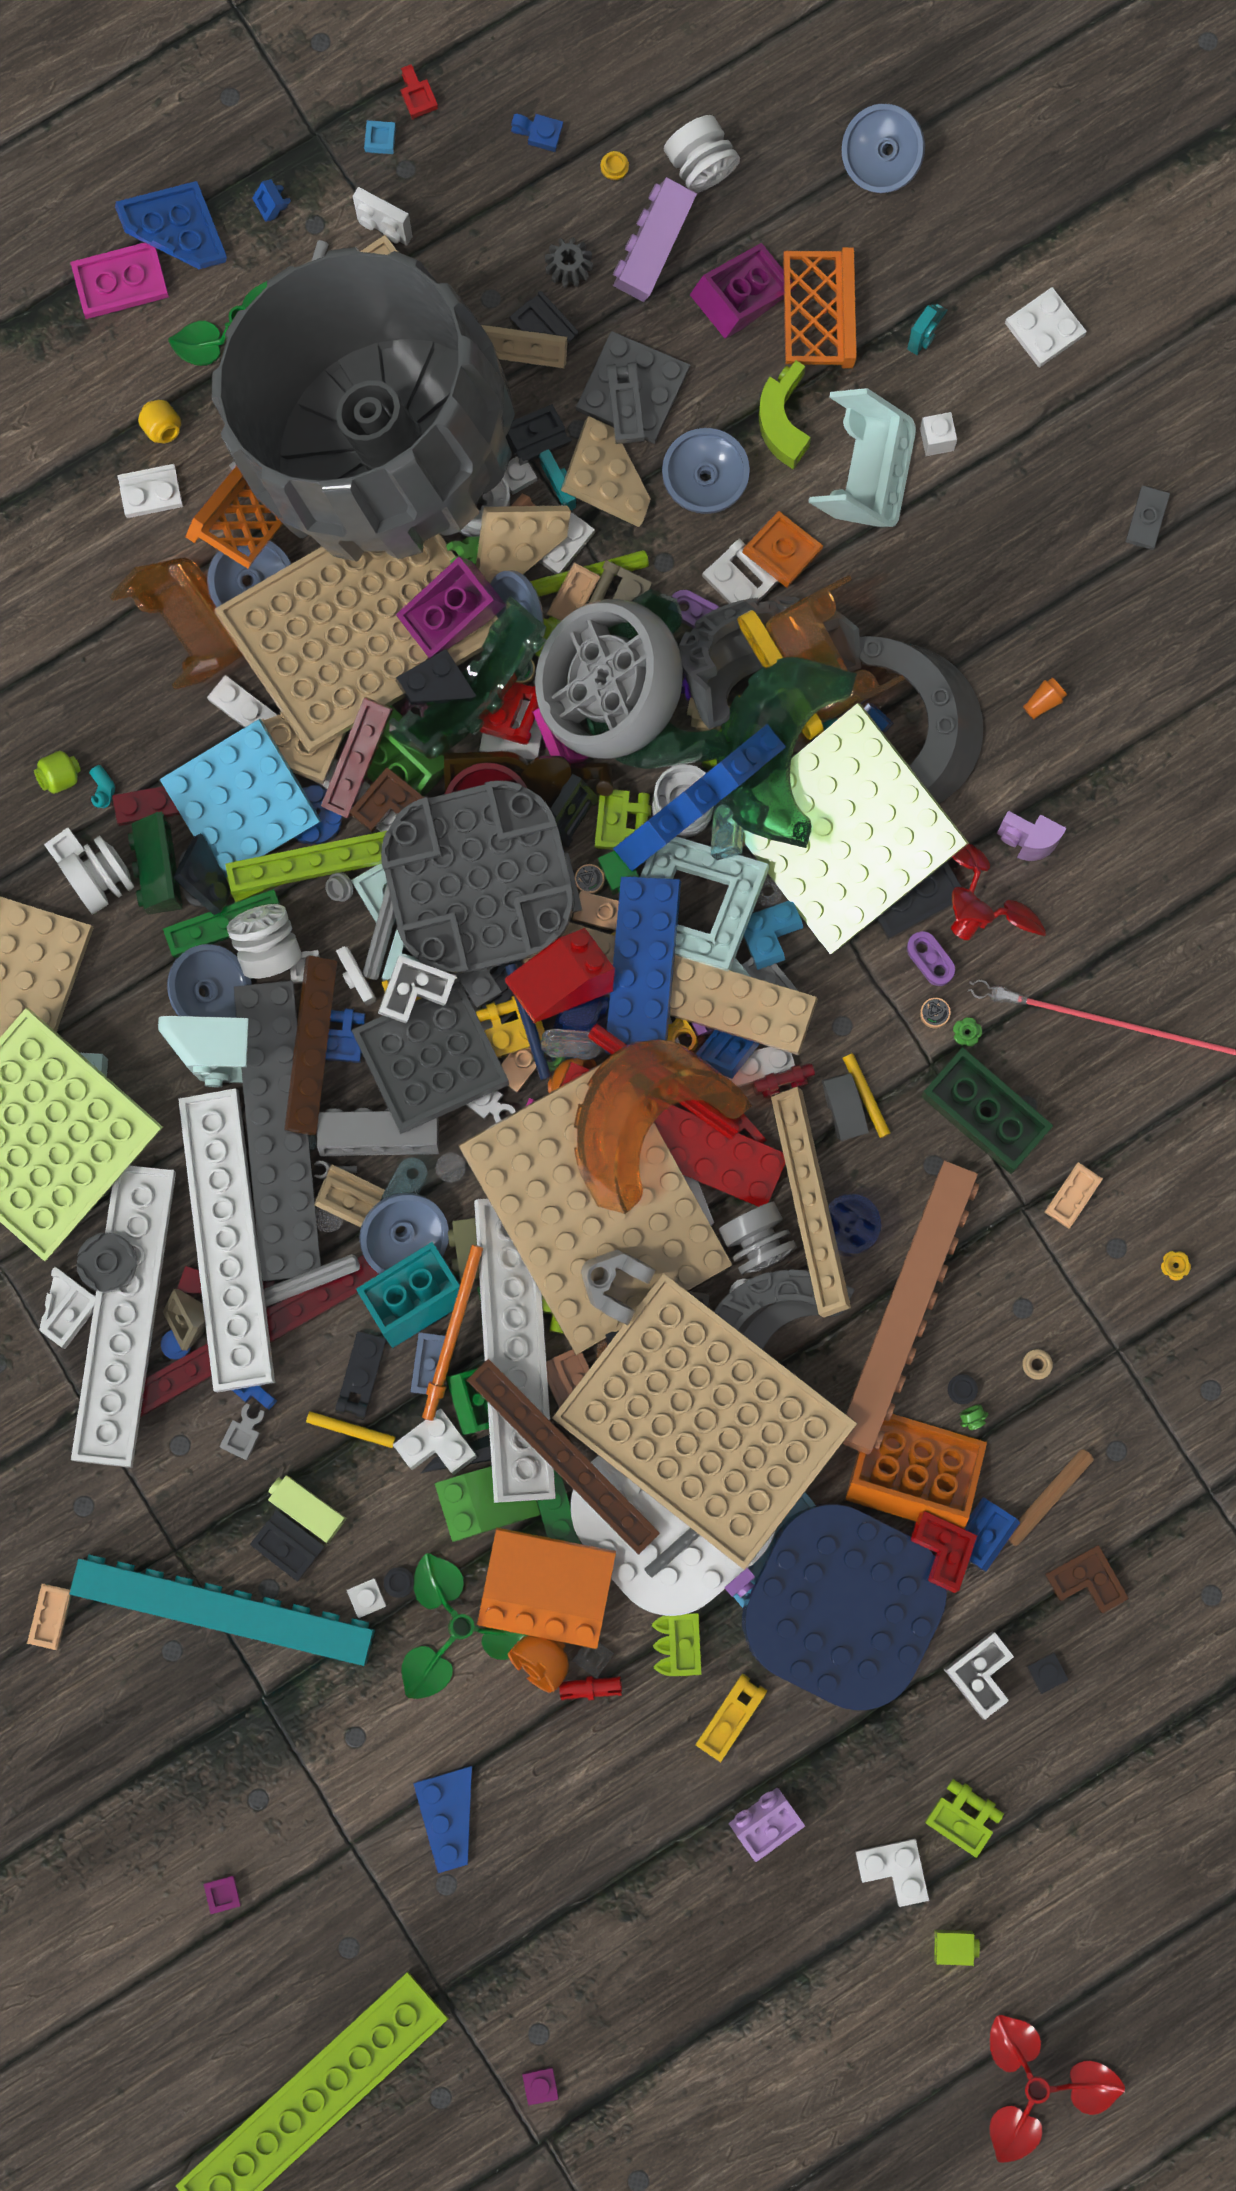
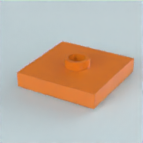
(782, 549)

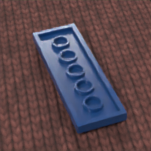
(644, 959)

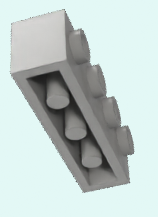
(372, 1134)

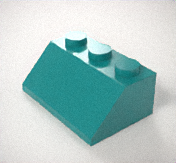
(410, 1294)

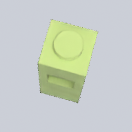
(306, 1508)

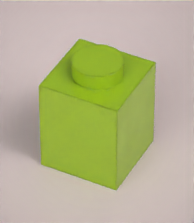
(955, 1947)

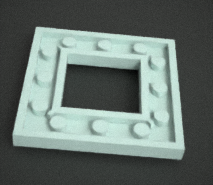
(745, 882)

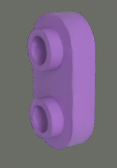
(697, 606)
(932, 958)

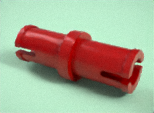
(591, 1688)

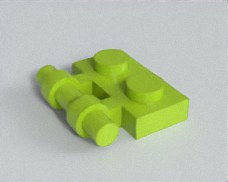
(613, 817)
(960, 1827)

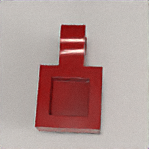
(417, 95)

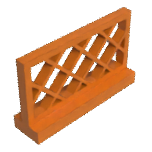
(845, 307)
(221, 503)

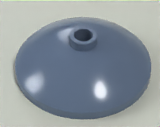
(866, 146)
(709, 453)
(226, 574)
(519, 588)
(212, 970)
(422, 1223)

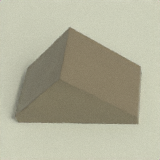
(185, 1318)

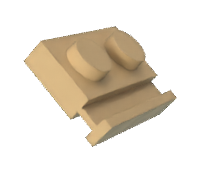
(347, 1195)

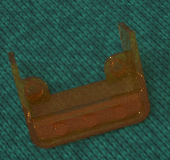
(183, 599)
(801, 634)

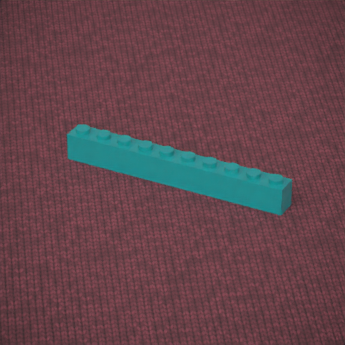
(222, 1611)

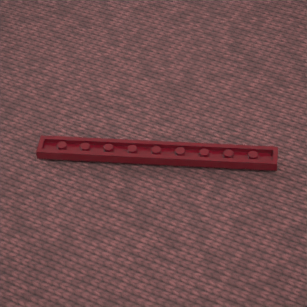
(281, 1320)

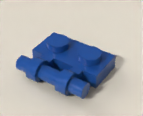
(341, 1043)

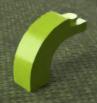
(779, 434)

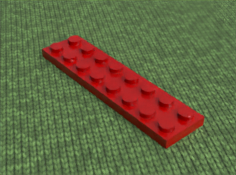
(704, 1154)

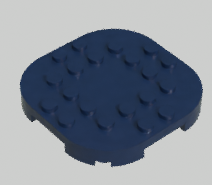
(843, 1607)

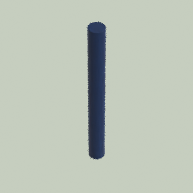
(532, 1036)

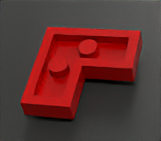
(952, 1549)

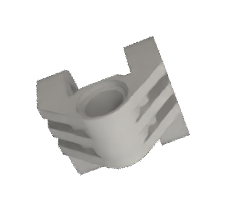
(596, 1289)

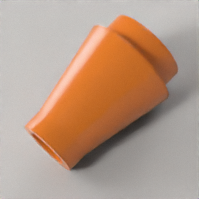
(1045, 698)

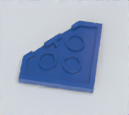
(175, 223)

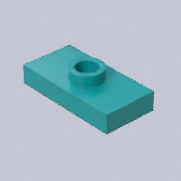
(556, 478)

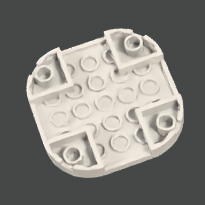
(681, 1585)

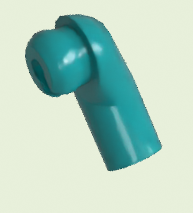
(105, 788)

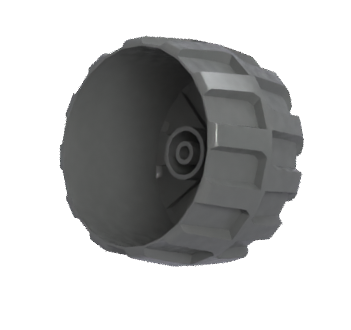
(364, 403)

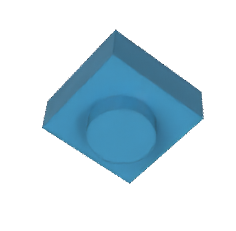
(380, 137)

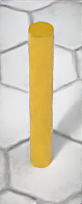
(866, 1096)
(350, 1429)

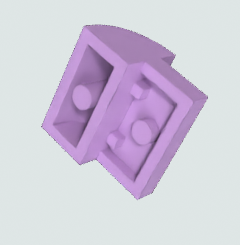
(1036, 840)

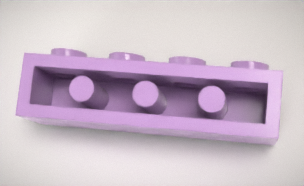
(654, 239)

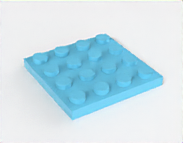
(241, 796)

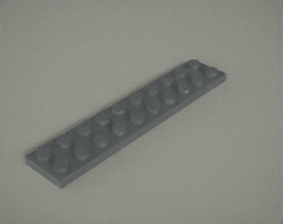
(277, 1157)

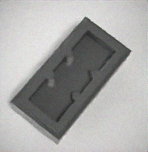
(1147, 517)

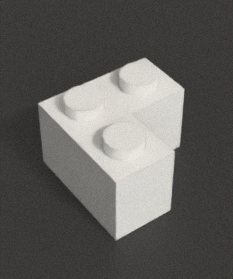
(413, 980)
(973, 1671)

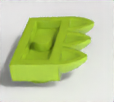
(681, 1645)

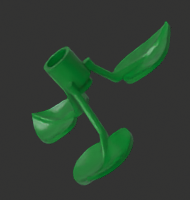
(200, 340)
(423, 1669)

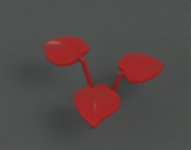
(974, 913)
(1015, 2044)

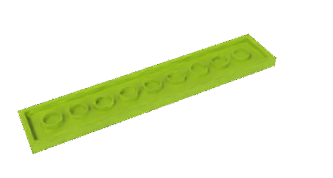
(320, 2092)

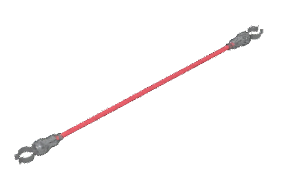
(1002, 994)

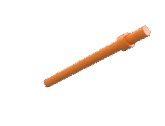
(436, 1388)

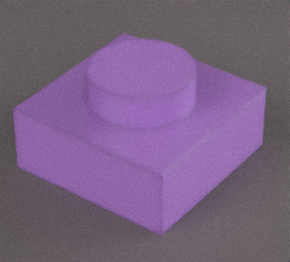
(741, 1584)

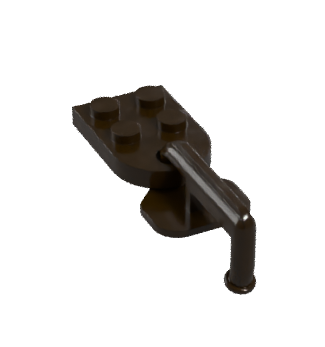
(542, 776)

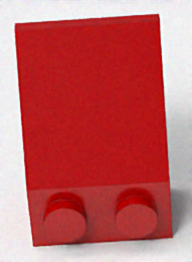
(562, 976)

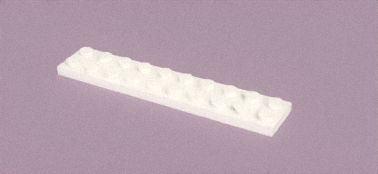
(226, 1241)
(124, 1323)
(517, 1348)

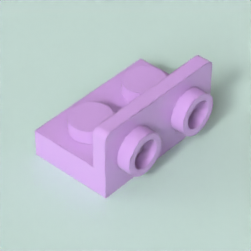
(766, 1824)

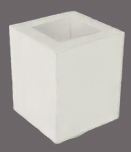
(938, 434)

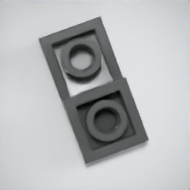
(845, 1105)

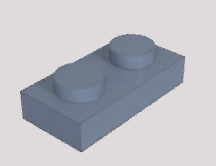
(426, 1360)

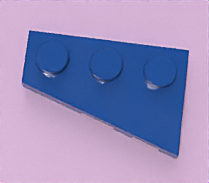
(446, 1816)

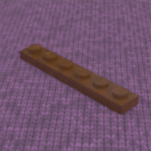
(310, 1045)

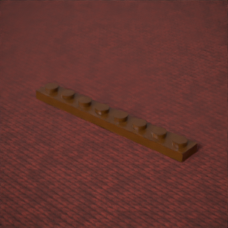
(563, 1456)

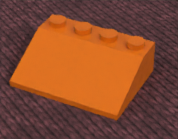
(919, 1472)
(546, 1588)

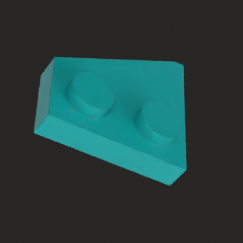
(923, 330)

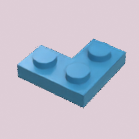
(765, 928)

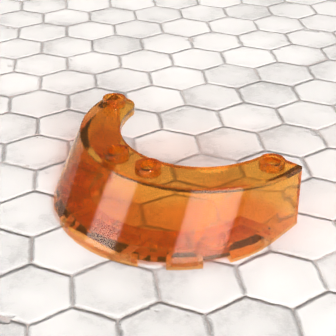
(626, 1100)

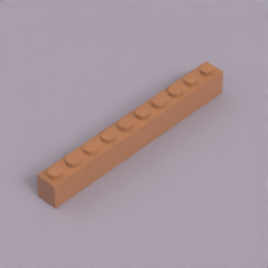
(907, 1305)

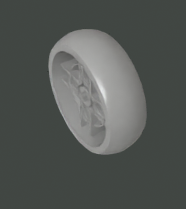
(609, 678)

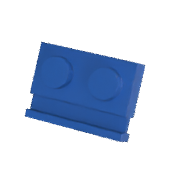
(726, 1052)
(993, 1531)

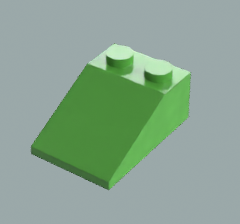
(471, 1506)

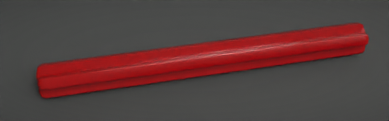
(698, 1107)

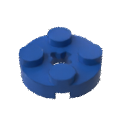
(330, 821)

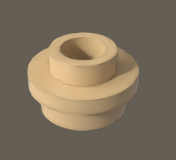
(1046, 1360)

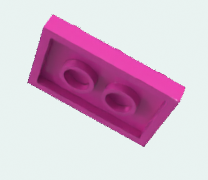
(119, 279)

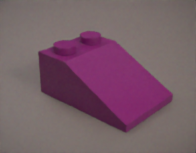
(740, 290)
(450, 607)

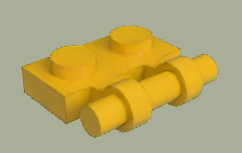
(506, 1037)

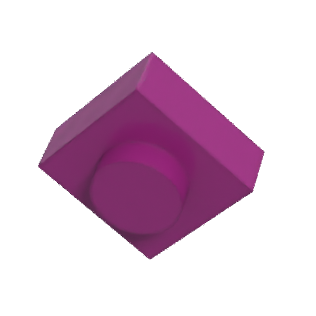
(222, 1894)
(540, 2086)

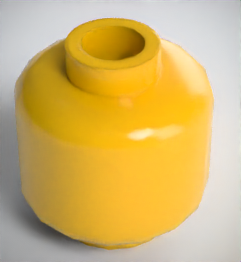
(159, 421)

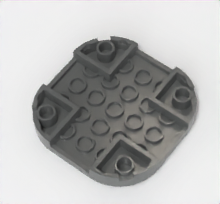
(477, 877)

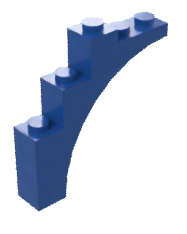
(699, 797)

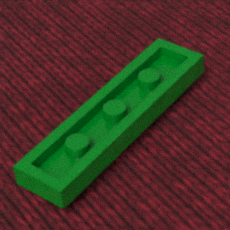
(209, 927)

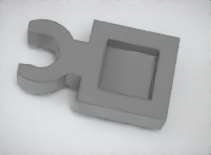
(241, 1438)

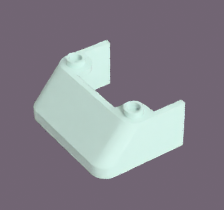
(878, 460)
(209, 1046)

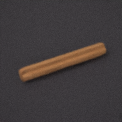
(1051, 1495)

